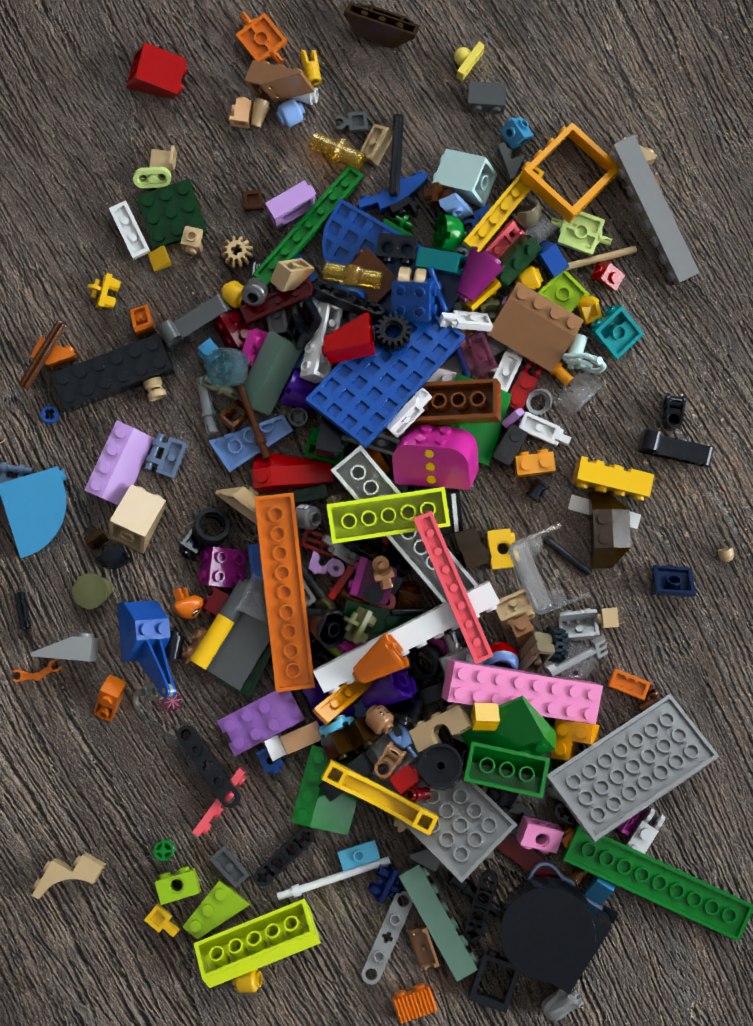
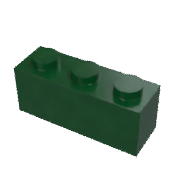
(517, 258)

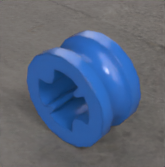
(44, 416)

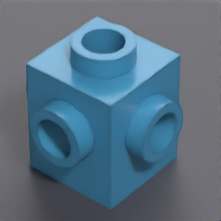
(516, 132)

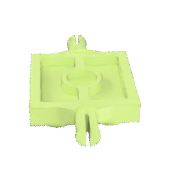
(581, 233)

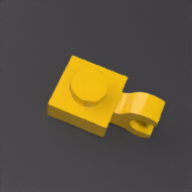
(159, 920)

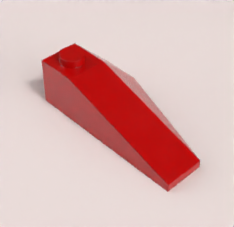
(289, 472)

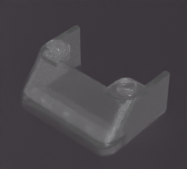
(521, 556)

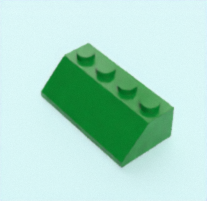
(506, 769)

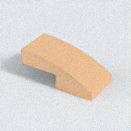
(301, 737)

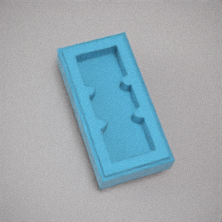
(358, 855)

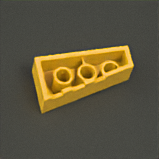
(612, 479)

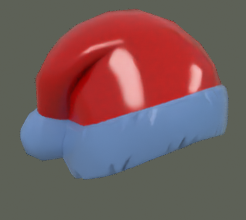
(503, 656)

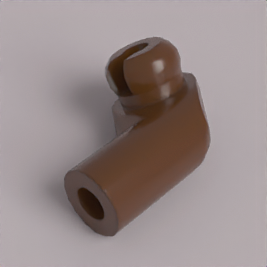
(651, 698)

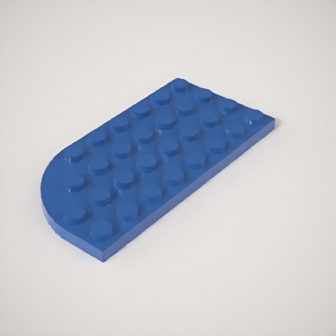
(352, 230)
(370, 390)

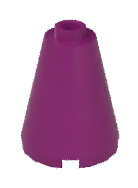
(477, 274)

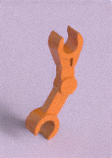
(38, 675)

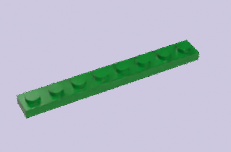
(310, 223)

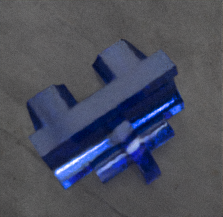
(388, 885)

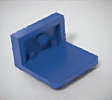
(414, 299)

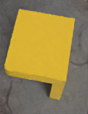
(485, 716)

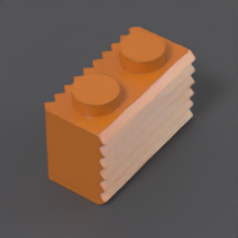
(414, 1003)

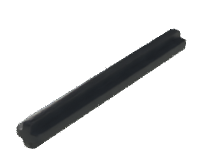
(396, 155)

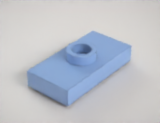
(456, 206)

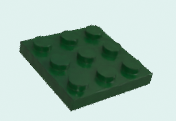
(169, 211)

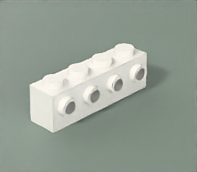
(315, 365)

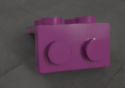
(221, 567)
(364, 578)

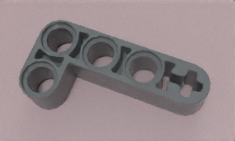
(193, 322)

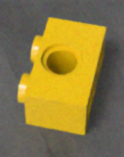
(497, 537)

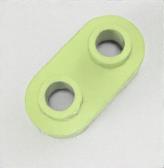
(152, 178)

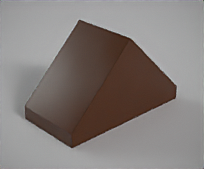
(233, 416)

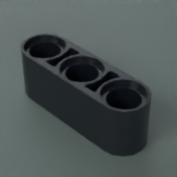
(360, 764)

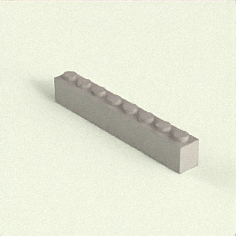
(653, 209)

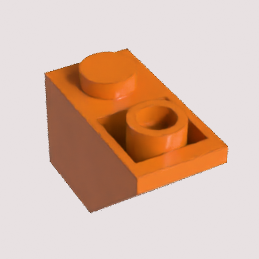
(58, 356)
(109, 698)

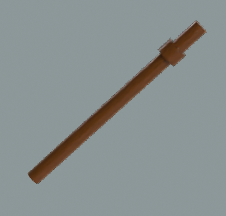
(260, 440)

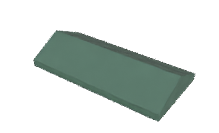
(270, 372)

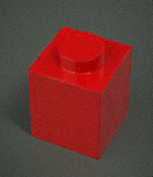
(405, 779)

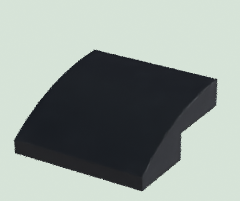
(304, 325)

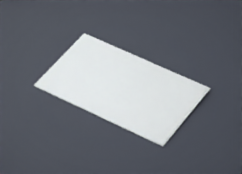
(275, 747)

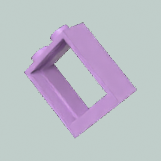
(291, 204)

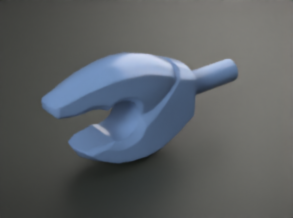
(403, 741)

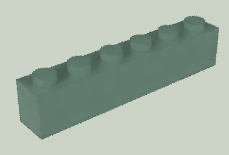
(438, 922)

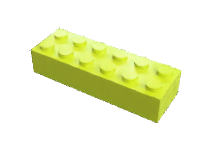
(385, 514)
(256, 943)

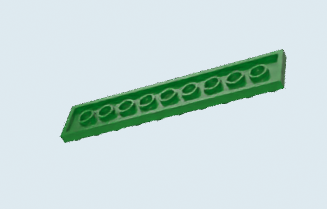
(659, 883)

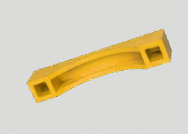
(378, 795)

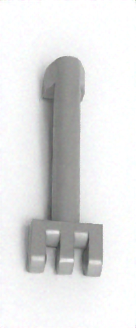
(598, 649)

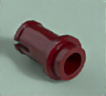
(414, 794)

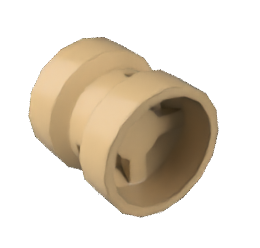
(155, 389)

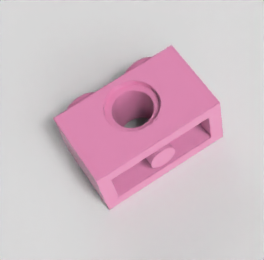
(531, 828)

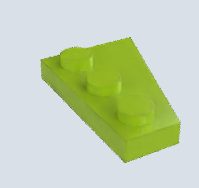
(215, 909)

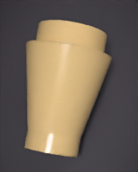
(259, 111)

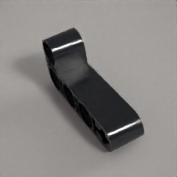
(674, 449)

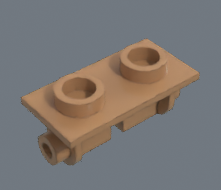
(189, 650)

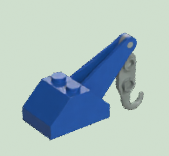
(143, 638)

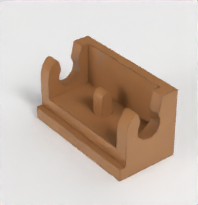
(423, 947)

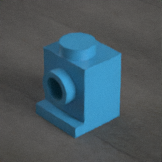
(206, 348)

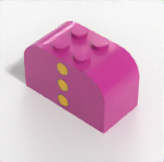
(436, 457)

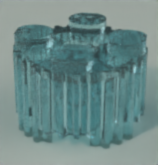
(227, 367)

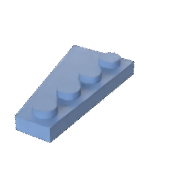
(239, 447)

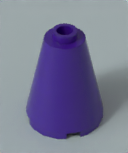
(297, 391)
(390, 689)

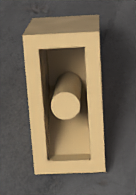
(290, 274)

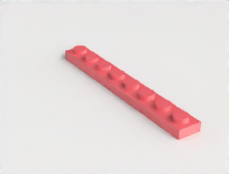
(453, 586)

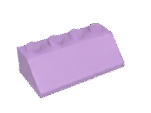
(119, 463)

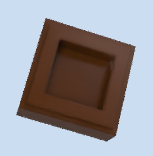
(253, 200)

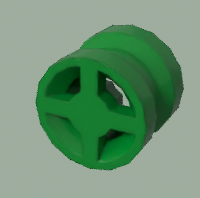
(163, 853)

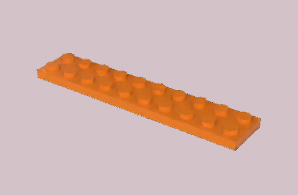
(284, 592)

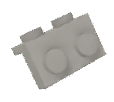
(579, 624)

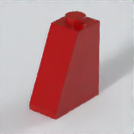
(350, 341)

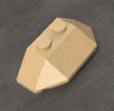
(241, 500)

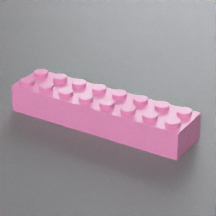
(549, 695)

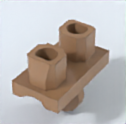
(382, 571)

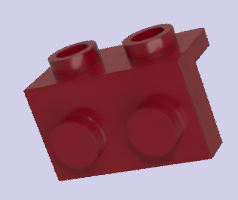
(232, 329)

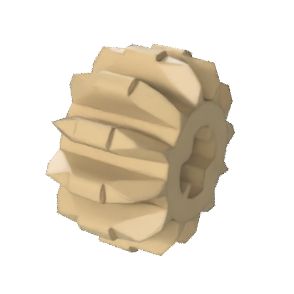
(233, 247)

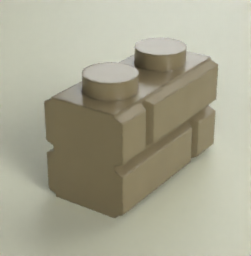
(536, 652)

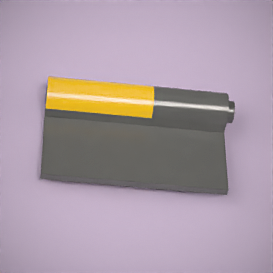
(232, 642)

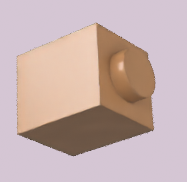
(521, 630)

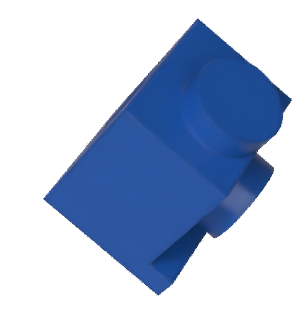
(263, 754)

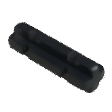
(22, 610)

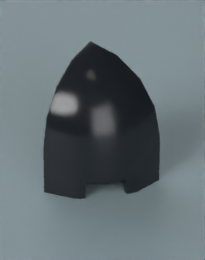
(114, 558)

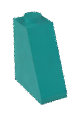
(442, 261)

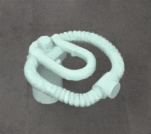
(575, 353)

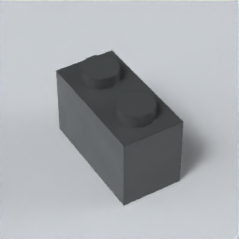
(486, 97)

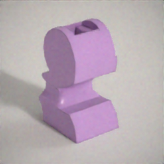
(333, 566)

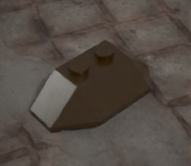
(380, 25)
(608, 529)

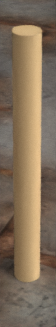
(602, 257)

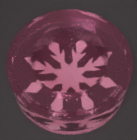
(172, 703)

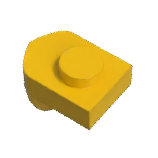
(589, 308)

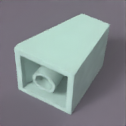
(467, 175)

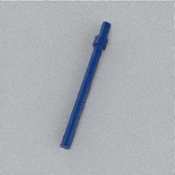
(443, 308)

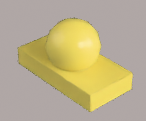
(467, 59)

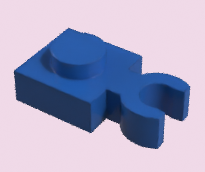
(477, 216)

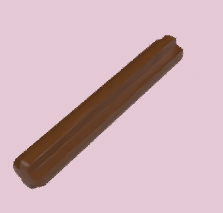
(42, 355)

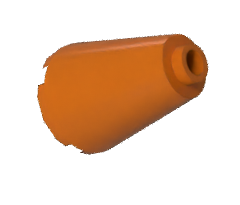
(380, 660)

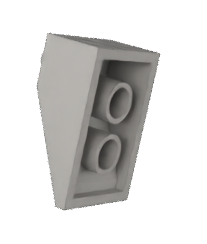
(79, 648)

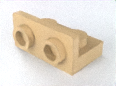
(513, 607)

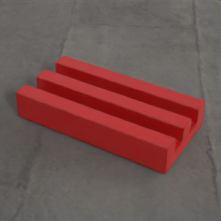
(302, 544)
(341, 582)

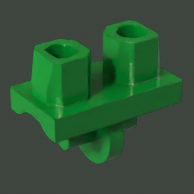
(403, 223)

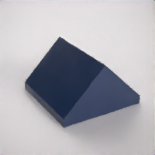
(672, 581)

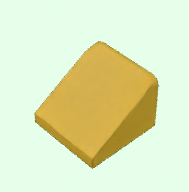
(159, 258)

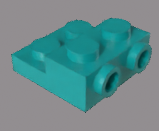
(616, 331)

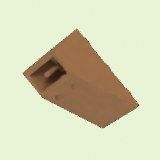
(277, 81)

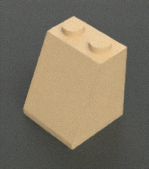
(136, 518)

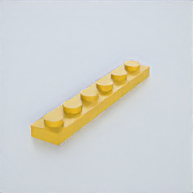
(499, 213)

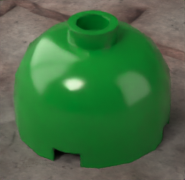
(449, 233)

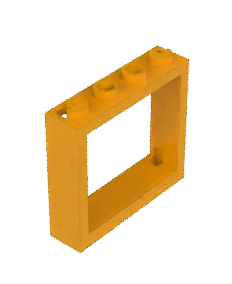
(548, 194)

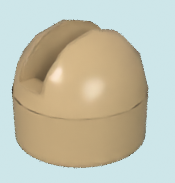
(726, 554)

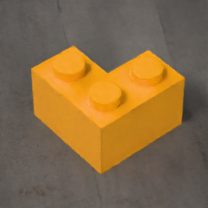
(571, 733)

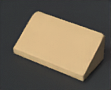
(376, 143)

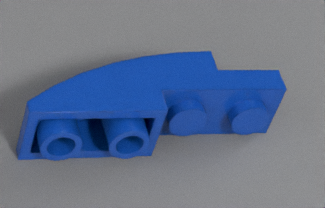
(382, 201)

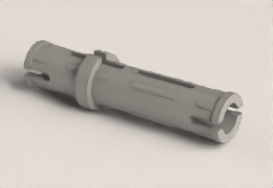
(208, 412)

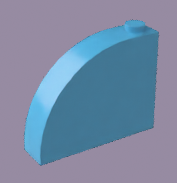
(35, 508)

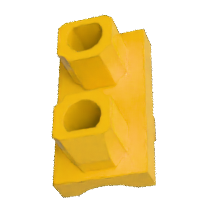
(107, 283)

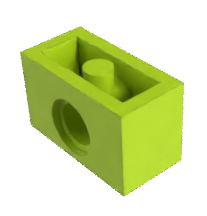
(168, 893)

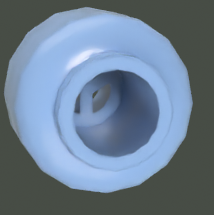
(290, 113)

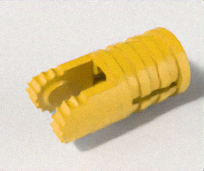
(311, 68)

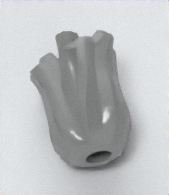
(560, 1004)

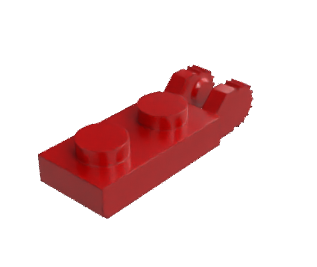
(523, 387)

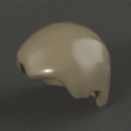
(528, 215)

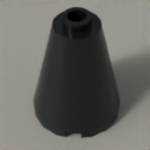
(326, 626)

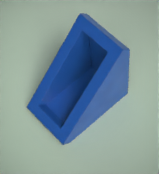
(552, 258)

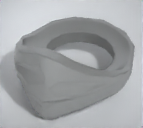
(548, 402)

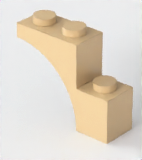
(86, 869)

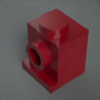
(214, 601)

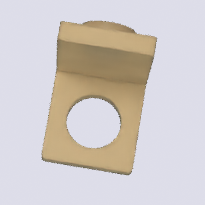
(164, 158)

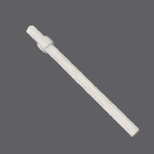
(297, 890)

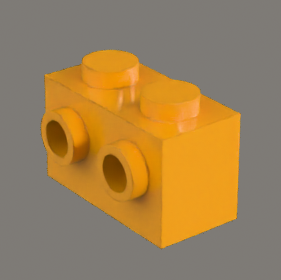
(534, 464)

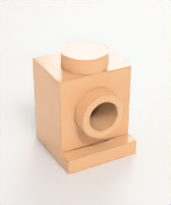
(241, 113)

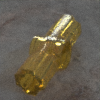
(337, 150)
(352, 275)

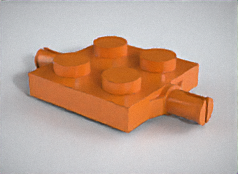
(261, 38)

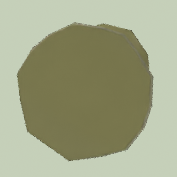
(91, 590)

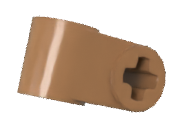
(392, 758)

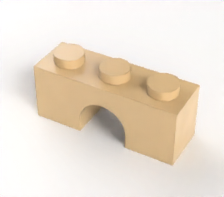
(427, 733)

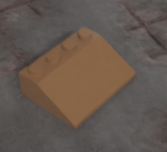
(535, 327)

